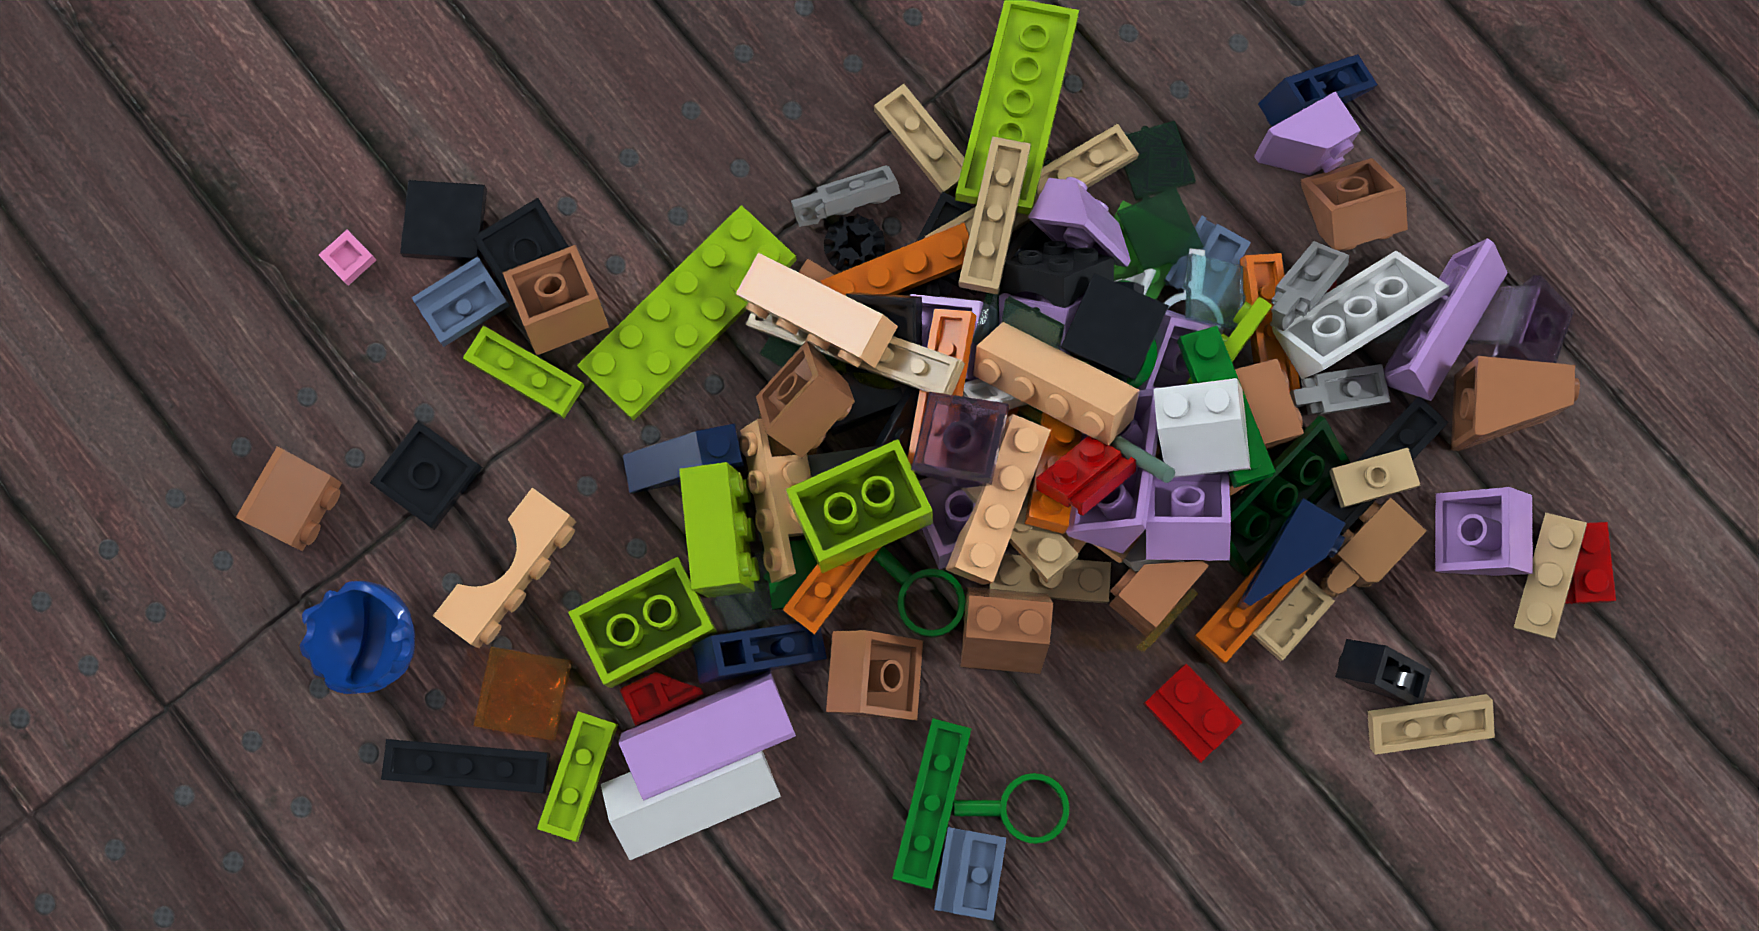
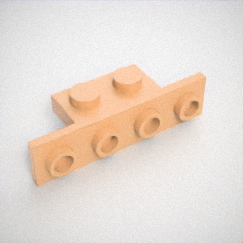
(768, 483)

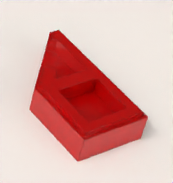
(656, 696)

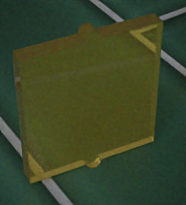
(1150, 638)

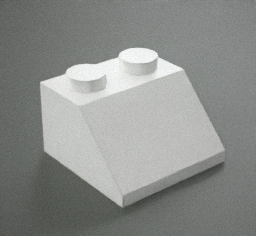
(1202, 427)

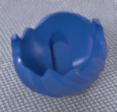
(359, 637)

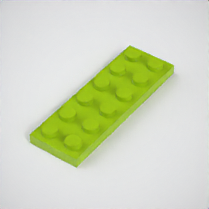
(1020, 92)
(681, 315)

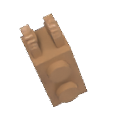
(1372, 548)

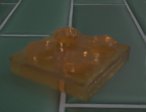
(522, 693)

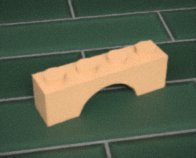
(998, 506)
(477, 610)

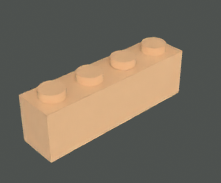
(816, 310)
(1055, 383)

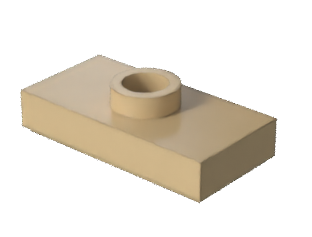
(1374, 478)
(1292, 618)

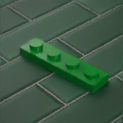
(1209, 361)
(931, 803)

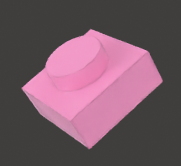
(347, 257)

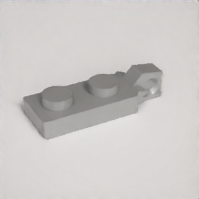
(845, 195)
(1306, 283)
(1342, 390)

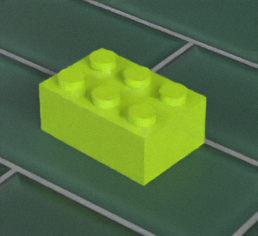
(860, 506)
(718, 530)
(642, 623)

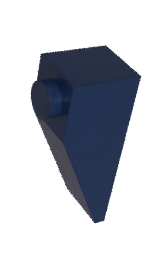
(1294, 93)
(660, 463)
(1301, 543)
(756, 651)

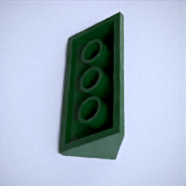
(1265, 504)

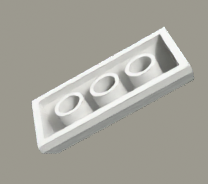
(1358, 312)
(688, 807)

